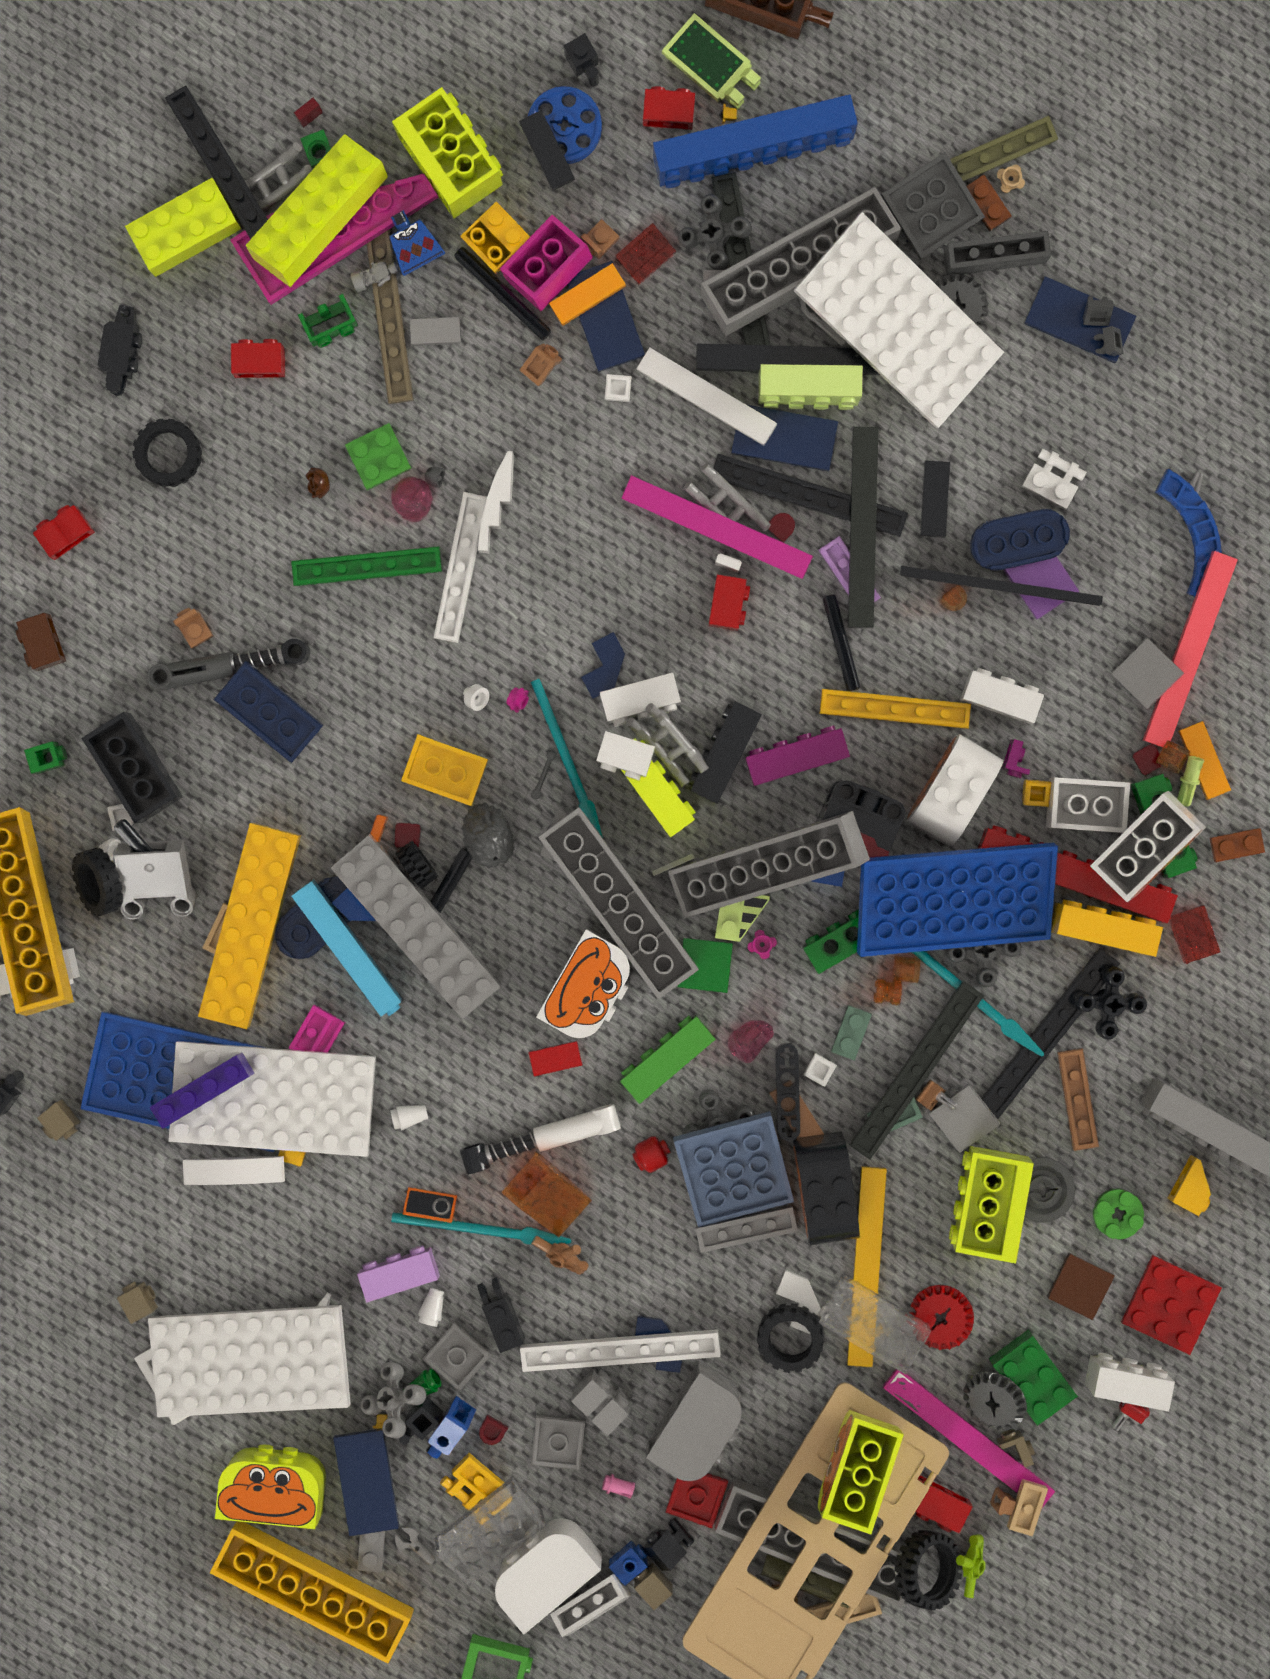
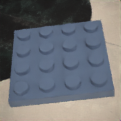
(733, 1169)

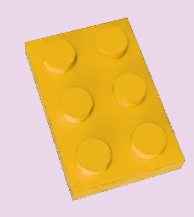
(444, 770)

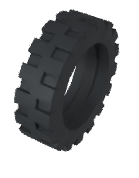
(145, 438)
(85, 868)
(786, 1361)

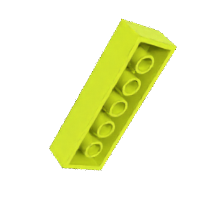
(317, 210)

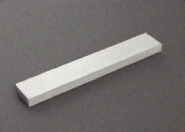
(706, 396)
(460, 568)

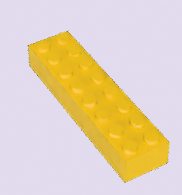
(27, 921)
(249, 925)
(312, 1591)

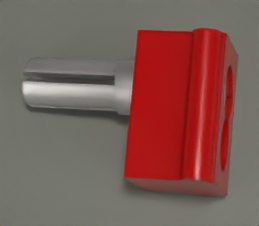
(1127, 1410)

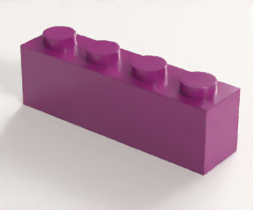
(798, 756)

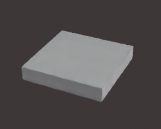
(1147, 673)
(968, 1121)
(457, 1356)
(558, 1442)

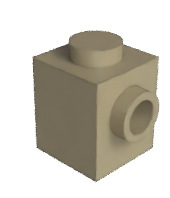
(59, 1121)
(137, 1301)
(653, 1586)

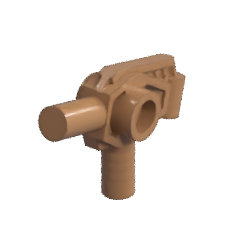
(562, 1255)

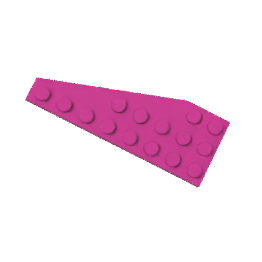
(367, 224)

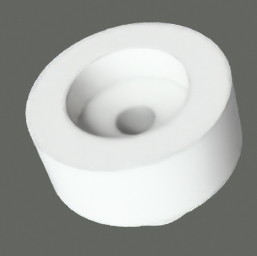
(476, 697)

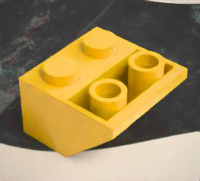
(495, 237)

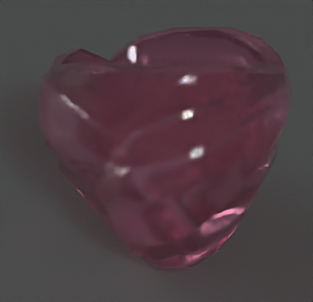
(411, 498)
(743, 1043)

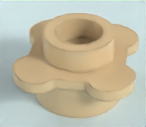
(1013, 171)

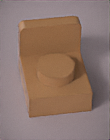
(600, 239)
(540, 363)
(193, 627)

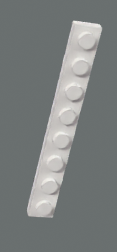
(620, 1350)

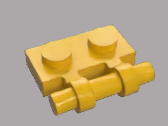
(475, 1477)

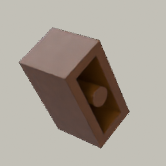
(40, 642)

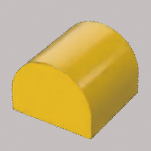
(1036, 793)

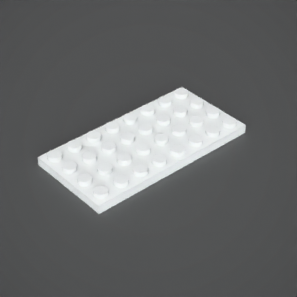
(898, 320)
(289, 1103)
(249, 1361)

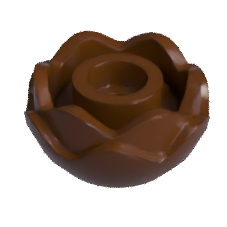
(318, 482)

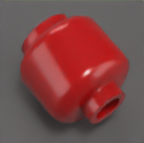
(651, 1154)

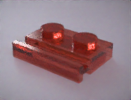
(645, 254)
(1194, 934)

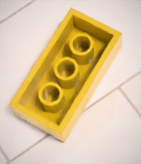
(1110, 930)

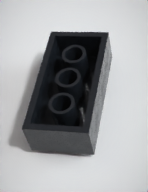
(132, 767)

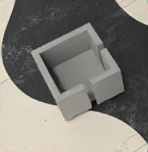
(598, 1394)

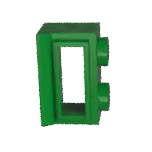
(325, 313)

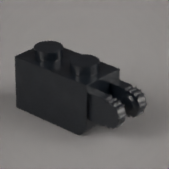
(501, 1317)

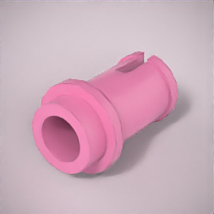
(618, 1486)

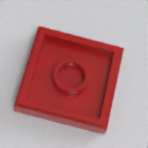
(697, 1499)

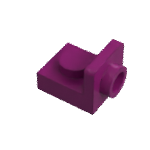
(1014, 755)

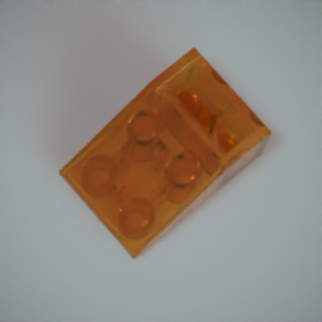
(546, 1194)

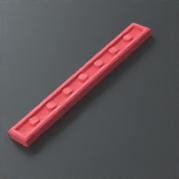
(1191, 647)

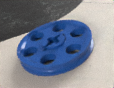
(573, 115)

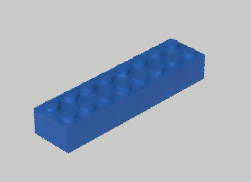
(755, 141)

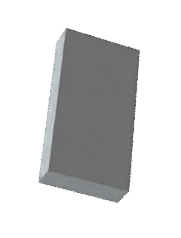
(435, 331)

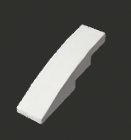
(499, 495)
(234, 1170)

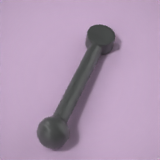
(551, 755)

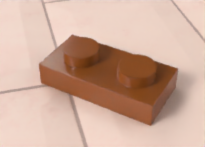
(989, 203)
(1237, 845)

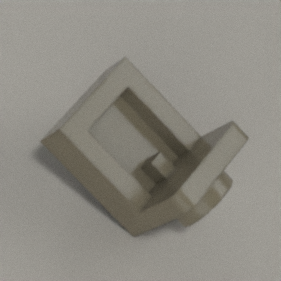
(1024, 1448)

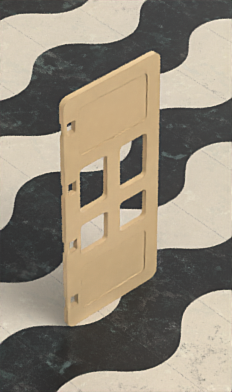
(760, 1629)

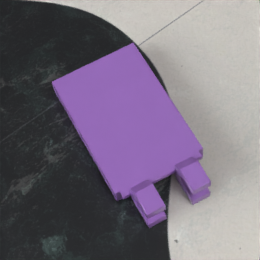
(1044, 573)

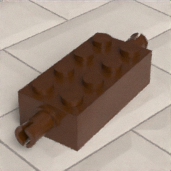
(777, 15)

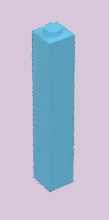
(347, 948)

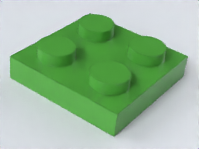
(378, 456)

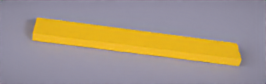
(869, 1244)

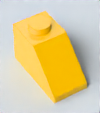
(1191, 1188)

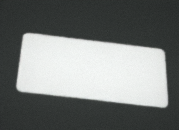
(673, 864)

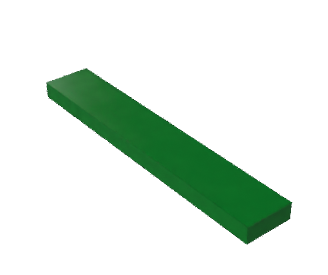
(366, 566)

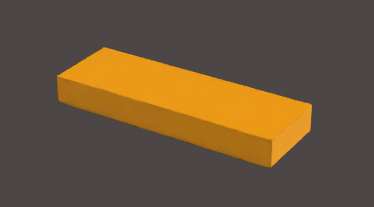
(587, 294)
(1199, 744)

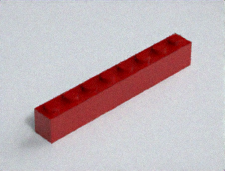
(1082, 878)

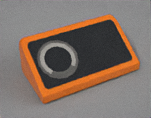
(430, 1205)

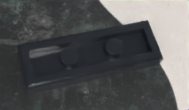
(546, 150)
(935, 499)

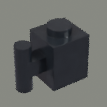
(582, 58)
(8, 1093)
(421, 1420)
(666, 1547)

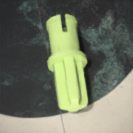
(1190, 780)

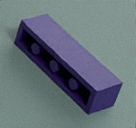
(202, 1090)

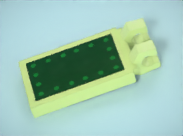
(711, 61)

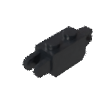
(119, 349)

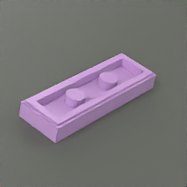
(837, 557)

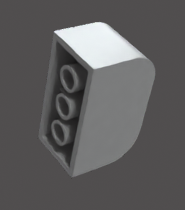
(696, 1425)

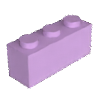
(398, 1273)

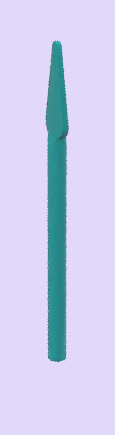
(585, 804)
(1008, 1026)
(526, 1235)

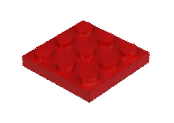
(1171, 1304)

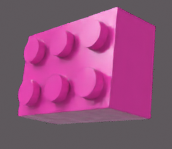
(546, 262)

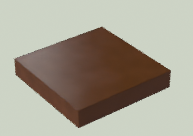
(1080, 1286)

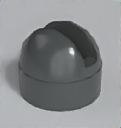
(432, 476)

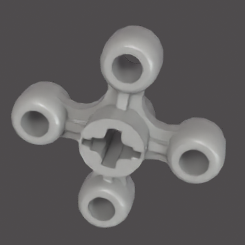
(393, 1400)

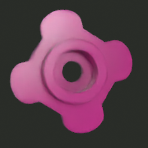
(518, 699)
(769, 942)

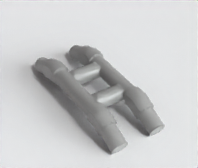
(277, 166)
(726, 489)
(668, 758)

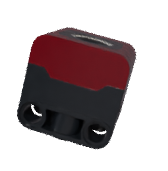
(875, 814)

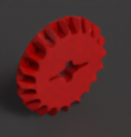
(959, 1316)

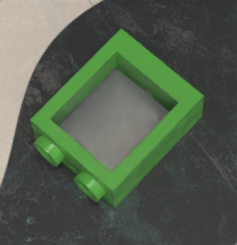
(496, 1660)

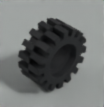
(416, 864)

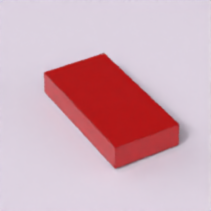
(555, 1058)

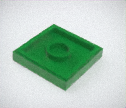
(713, 962)

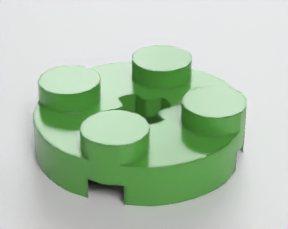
(1112, 1226)

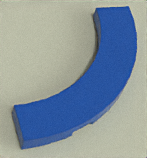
(1197, 518)

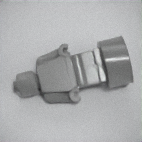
(377, 274)

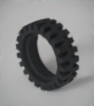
(908, 1570)

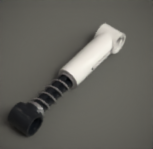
(545, 1137)

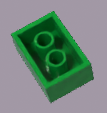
(1035, 1375)

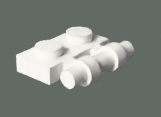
(1050, 486)

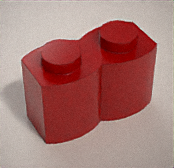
(63, 531)

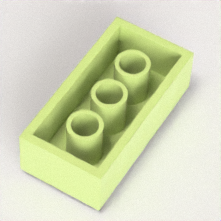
(810, 386)

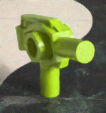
(972, 1564)

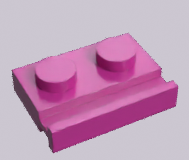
(317, 1031)

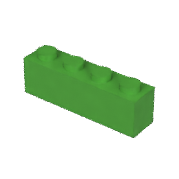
(667, 1059)

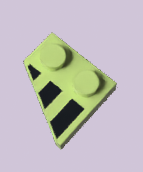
(738, 917)

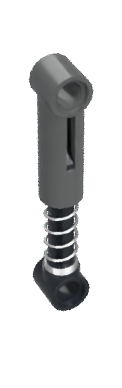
(224, 665)

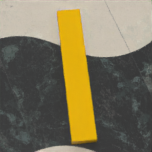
(895, 708)

